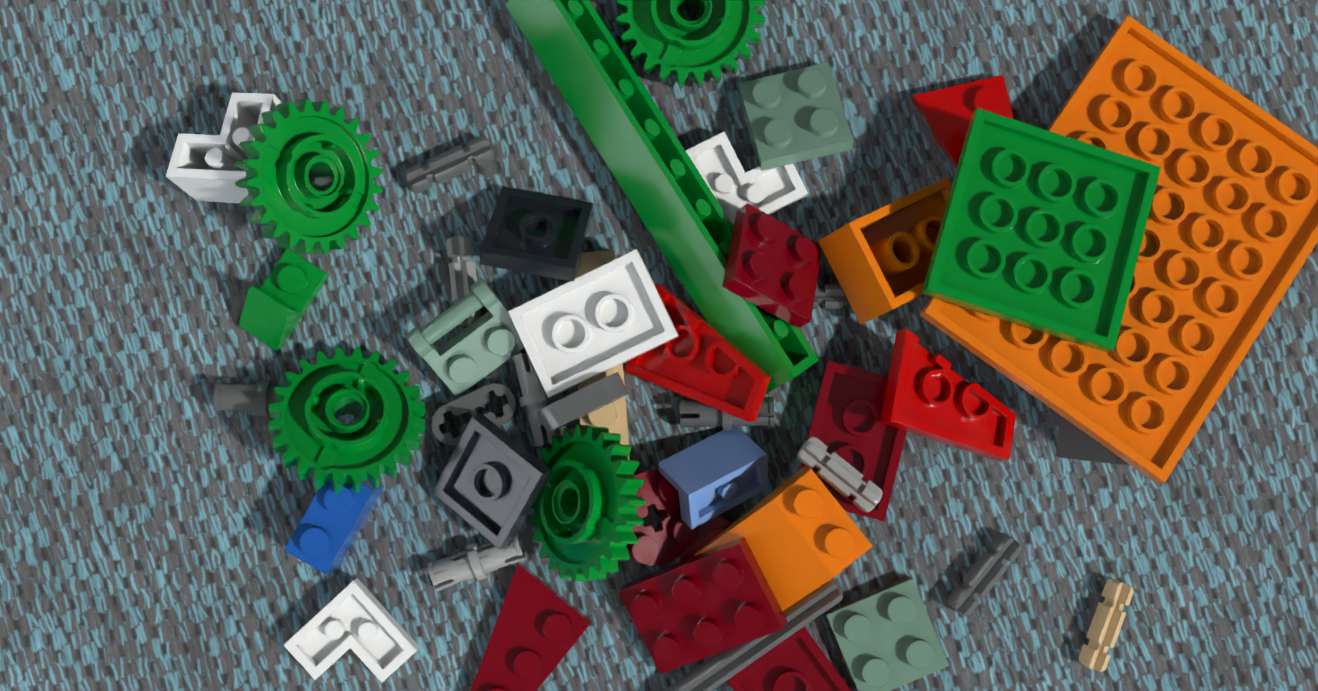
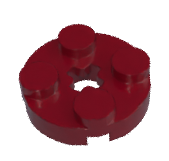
(672, 534)

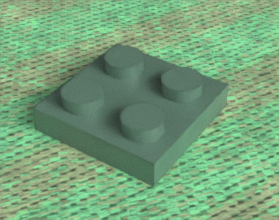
(795, 116)
(887, 638)

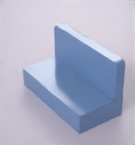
(716, 475)

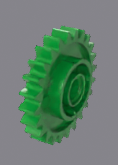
(690, 46)
(278, 183)
(344, 452)
(587, 503)

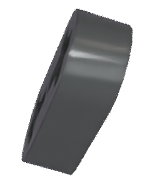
(582, 402)
(470, 403)

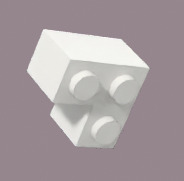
(206, 163)

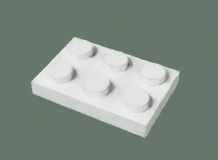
(593, 323)

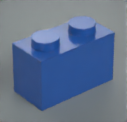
(332, 525)

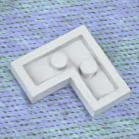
(734, 188)
(353, 622)

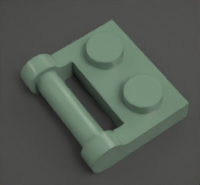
(476, 348)

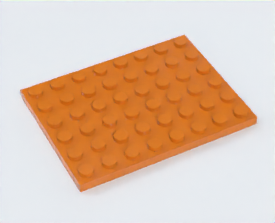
(1213, 263)

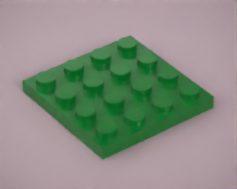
(1042, 230)

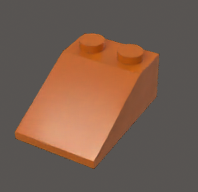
(888, 252)
(797, 537)

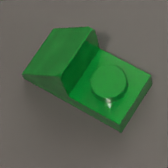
(282, 300)

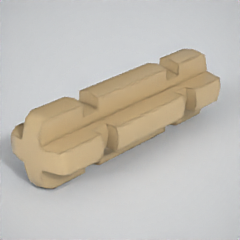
(1106, 625)

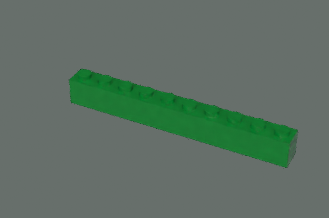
(655, 176)

